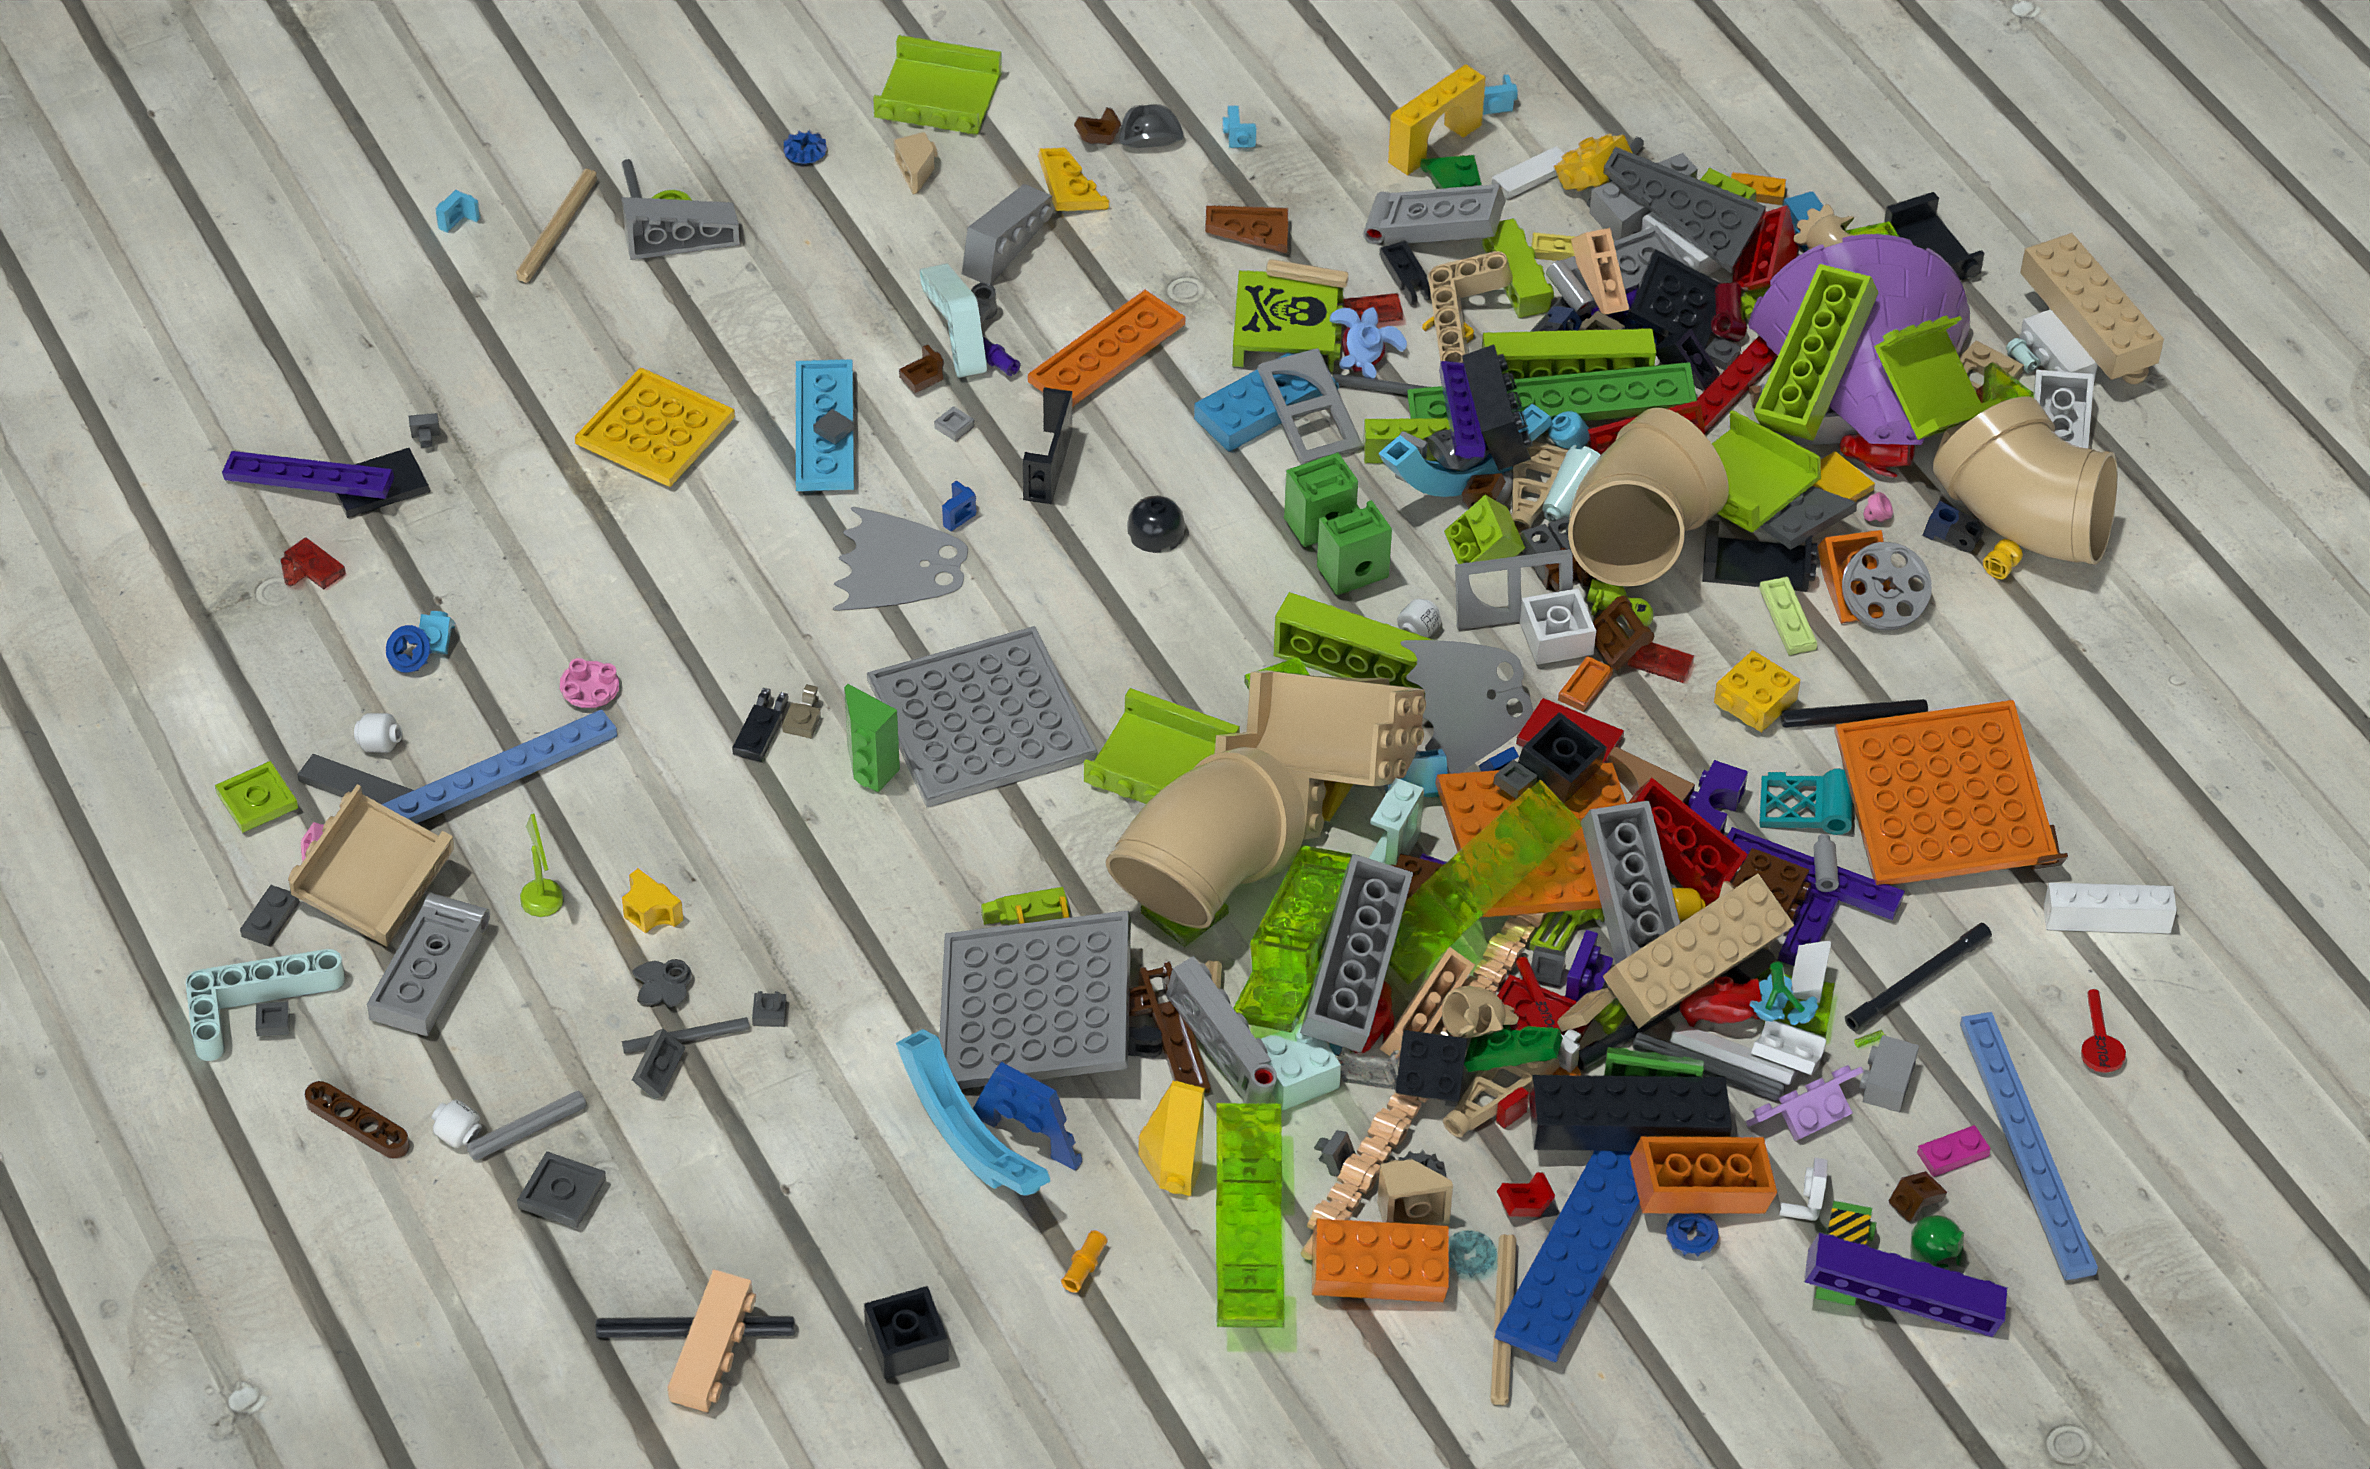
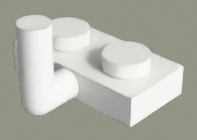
(1813, 1188)

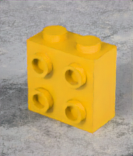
(1586, 164)
(1756, 691)

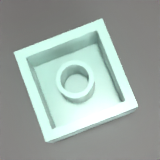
(1302, 1066)

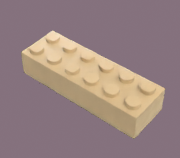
(2091, 306)
(1698, 951)

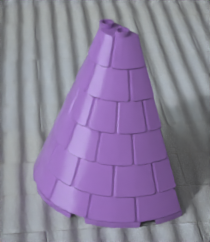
(1912, 289)

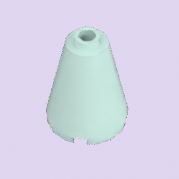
(1566, 482)

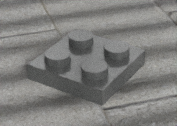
(561, 1189)

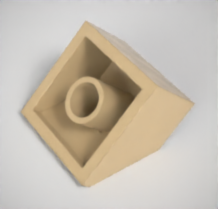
(1413, 1194)

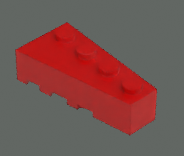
(1689, 844)

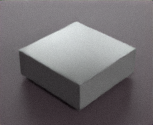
(954, 423)

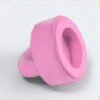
(1879, 506)

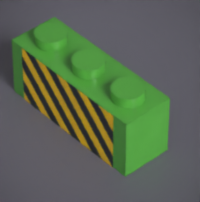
(1851, 1224)

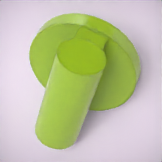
(1611, 1016)

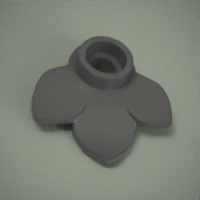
(663, 982)

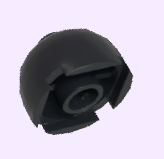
(1156, 524)

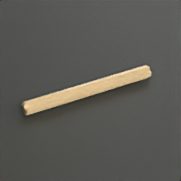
(556, 225)
(1504, 1296)

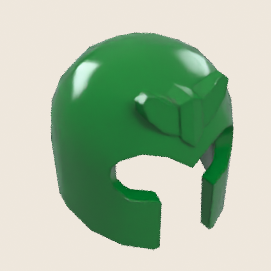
(1935, 1240)

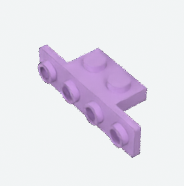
(1814, 1109)

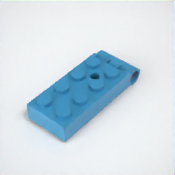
(1245, 408)

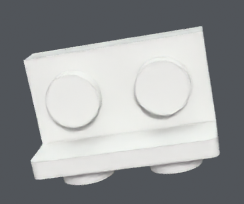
(1790, 1046)

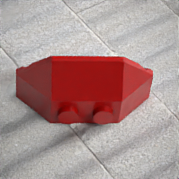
(1767, 251)

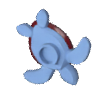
(1363, 341)

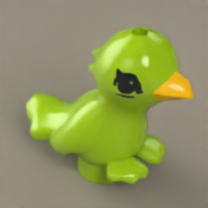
(1604, 594)

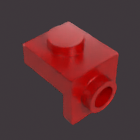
(1527, 1198)

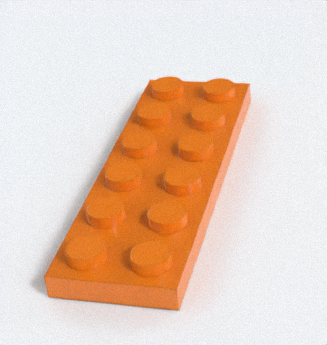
(1108, 347)

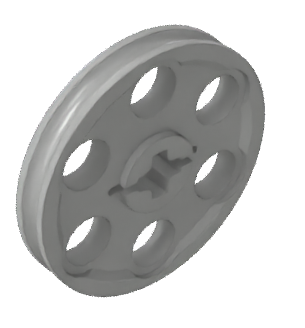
(1874, 589)

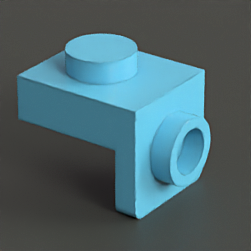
(1500, 97)
(1238, 134)
(455, 208)
(438, 629)

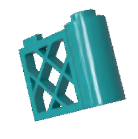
(1831, 808)

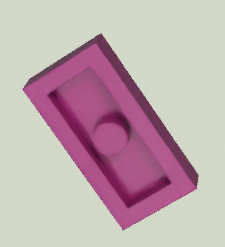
(1953, 1151)

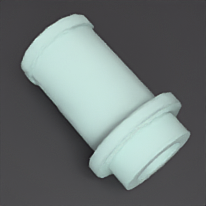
(2019, 351)

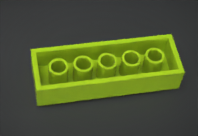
(1572, 351)
(1816, 352)
(1342, 642)

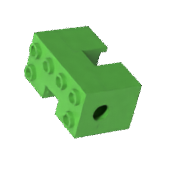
(1324, 510)

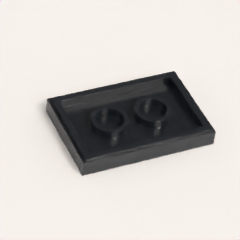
(406, 484)

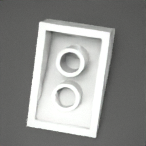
(2067, 402)

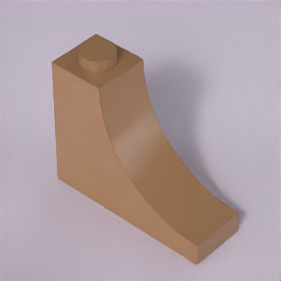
(1635, 772)

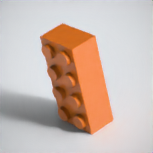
(1703, 1175)
(1380, 1260)

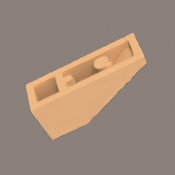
(1600, 269)

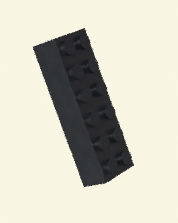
(1619, 1110)

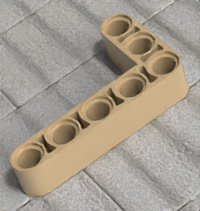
(1458, 280)

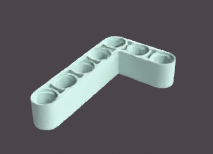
(962, 313)
(253, 983)

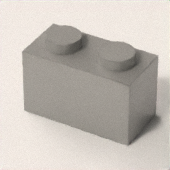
(1890, 1073)

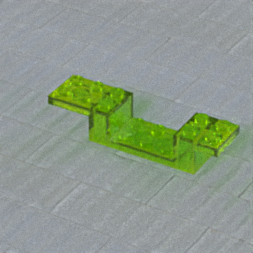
(1479, 878)
(1290, 939)
(1249, 1216)

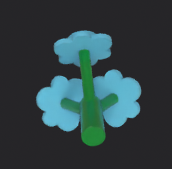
(1775, 996)

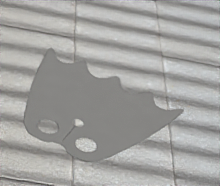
(888, 562)
(1457, 701)

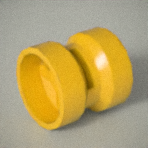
(2002, 559)

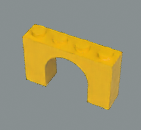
(1456, 95)

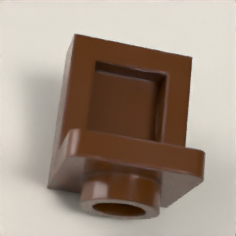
(1099, 130)
(923, 371)

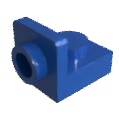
(960, 507)

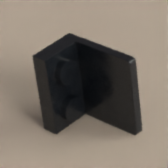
(1431, 1066)

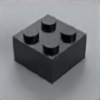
(1563, 756)
(906, 1332)

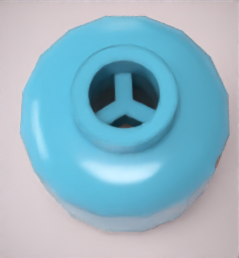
(1569, 430)

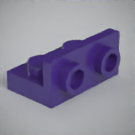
(1587, 968)

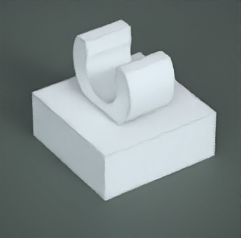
(1569, 1050)

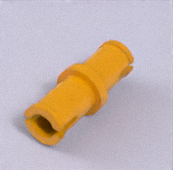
(1084, 1261)

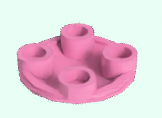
(589, 683)

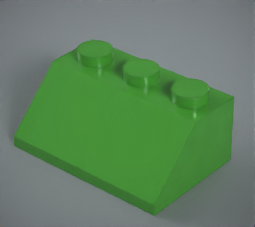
(871, 738)
(1635, 1063)

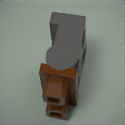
(1552, 541)

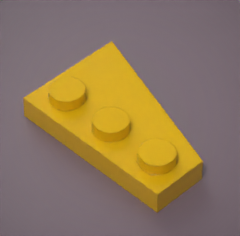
(1067, 183)

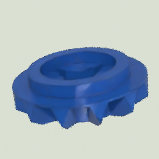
(811, 153)
(398, 643)
(1683, 1223)

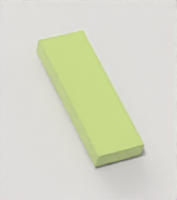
(1788, 616)

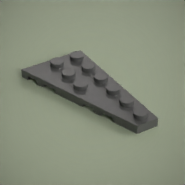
(1701, 212)
(1808, 516)

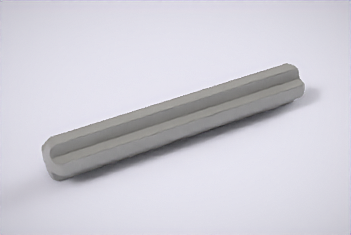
(526, 1125)

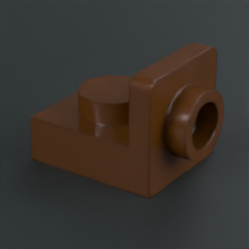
(1482, 485)
(1916, 1192)

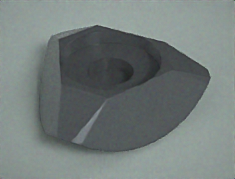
(1150, 127)
(1443, 450)

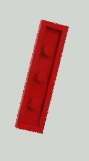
(1604, 436)

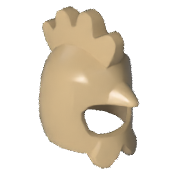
(1822, 228)
(1475, 1012)

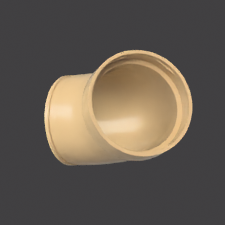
(2031, 482)
(1644, 498)
(1209, 832)

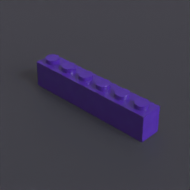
(1906, 1284)

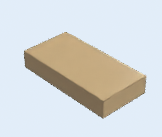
(1586, 1009)

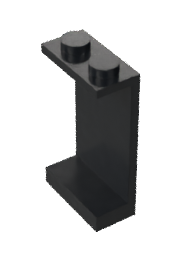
(1918, 221)
(1040, 470)
(1756, 561)

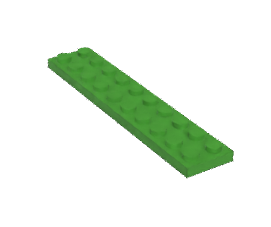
(1588, 394)

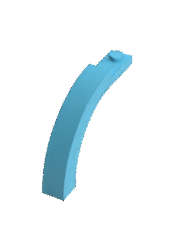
(1433, 478)
(958, 1121)

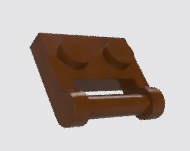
(1612, 639)

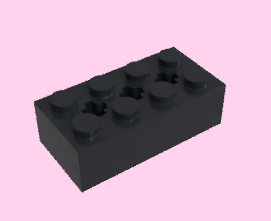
(1498, 407)

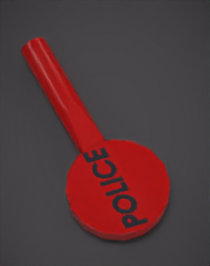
(1542, 1011)
(2101, 1050)

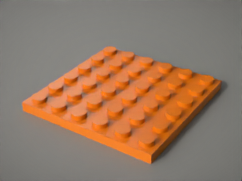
(1945, 793)
(1566, 876)

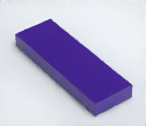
(1809, 924)

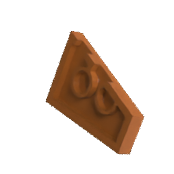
(1251, 225)

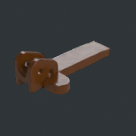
(1177, 1037)

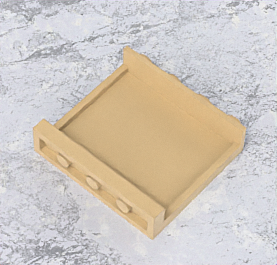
(369, 867)

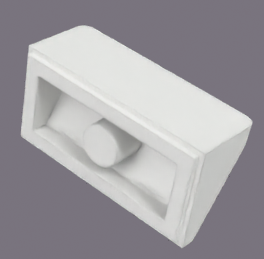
(1810, 970)

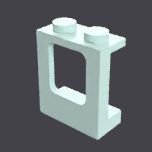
(1400, 804)

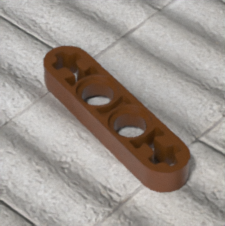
(360, 1115)

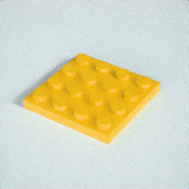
(655, 426)

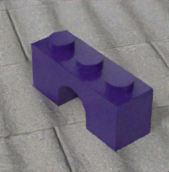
(1719, 788)

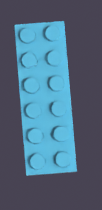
(820, 388)

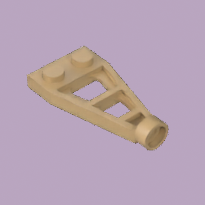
(1980, 355)
(1543, 459)
(1470, 1115)

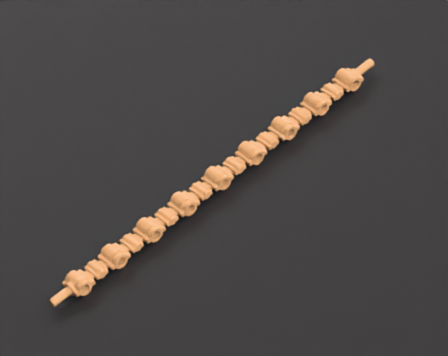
(1391, 1126)

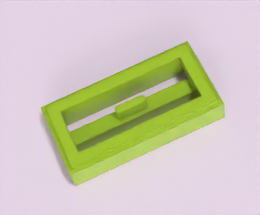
(1536, 940)

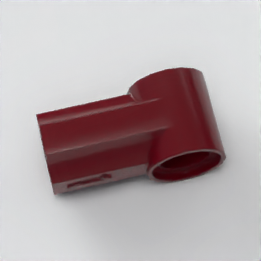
(1729, 313)

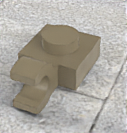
(803, 717)

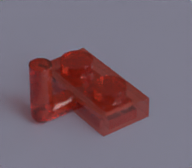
(310, 563)

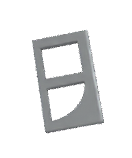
(1311, 367)
(1474, 613)

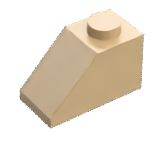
(915, 159)

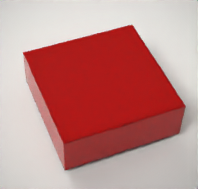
(1512, 1107)

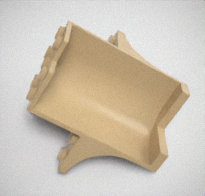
(1331, 731)

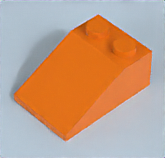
(1834, 557)

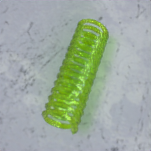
(1870, 1040)

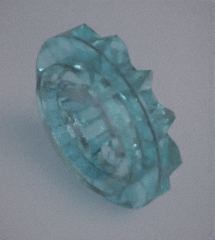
(1464, 1242)

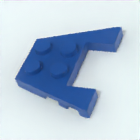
(1031, 1103)

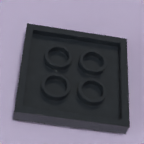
(1674, 298)

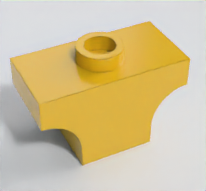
(650, 903)

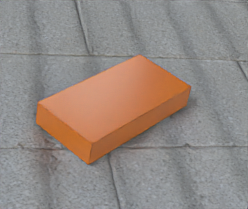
(1585, 684)

